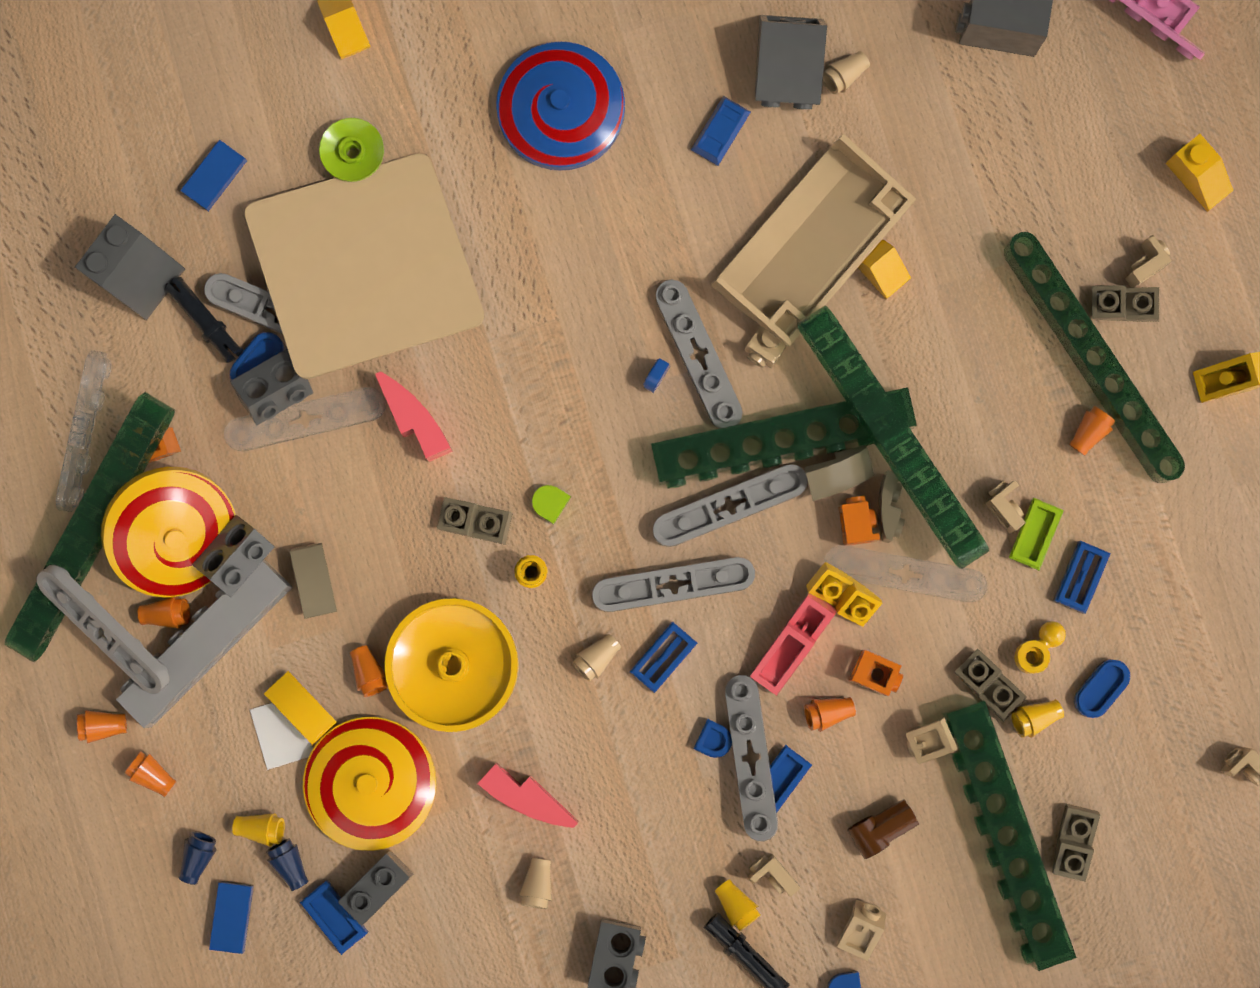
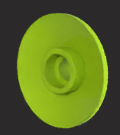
(346, 135)

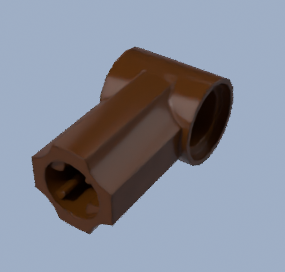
(876, 832)

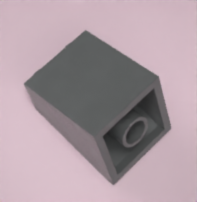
(1005, 25)
(790, 61)
(129, 267)

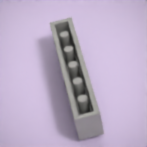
(206, 642)

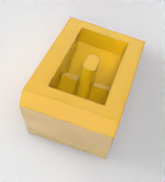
(344, 26)
(885, 269)

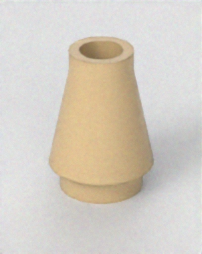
(843, 73)
(595, 658)
(537, 885)

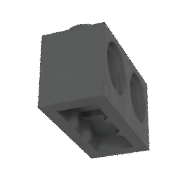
(271, 388)
(233, 555)
(375, 888)
(608, 956)

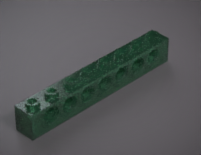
(795, 424)
(1056, 944)

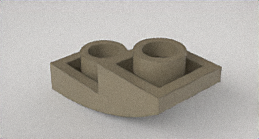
(1125, 304)
(840, 474)
(888, 516)
(474, 521)
(313, 580)
(990, 685)
(1075, 842)

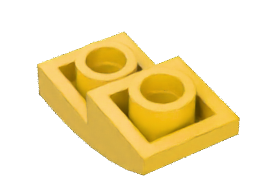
(845, 593)
(300, 707)

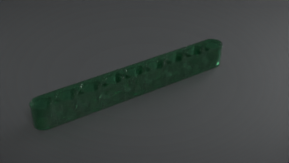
(1093, 374)
(893, 437)
(82, 537)

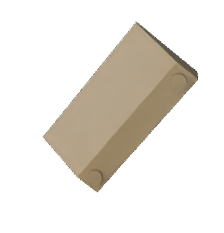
(814, 240)

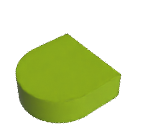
(550, 502)

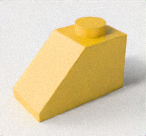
(1201, 172)
(1228, 377)

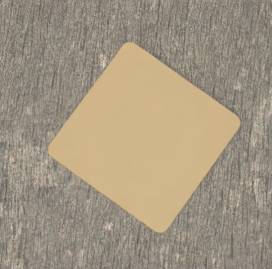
(363, 266)

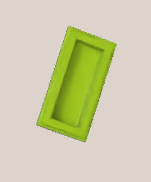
(1036, 534)

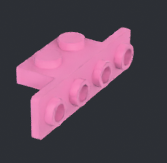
(1167, 19)

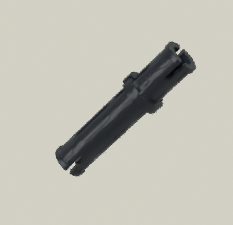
(212, 330)
(737, 946)

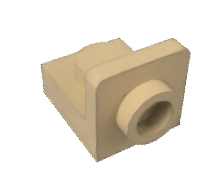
(1145, 268)
(764, 348)
(1006, 512)
(930, 741)
(1243, 758)
(780, 877)
(862, 930)

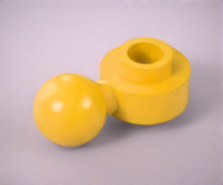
(1051, 635)

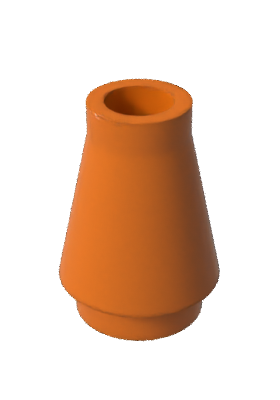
(1092, 430)
(167, 613)
(368, 673)
(827, 712)
(100, 725)
(150, 774)

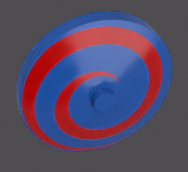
(560, 106)

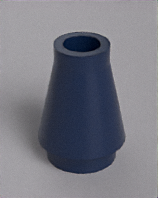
(196, 856)
(288, 863)

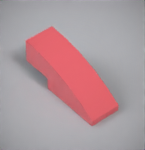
(413, 418)
(793, 643)
(527, 798)

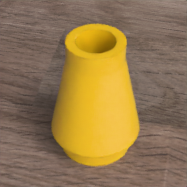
(524, 564)
(1034, 718)
(263, 828)
(737, 905)

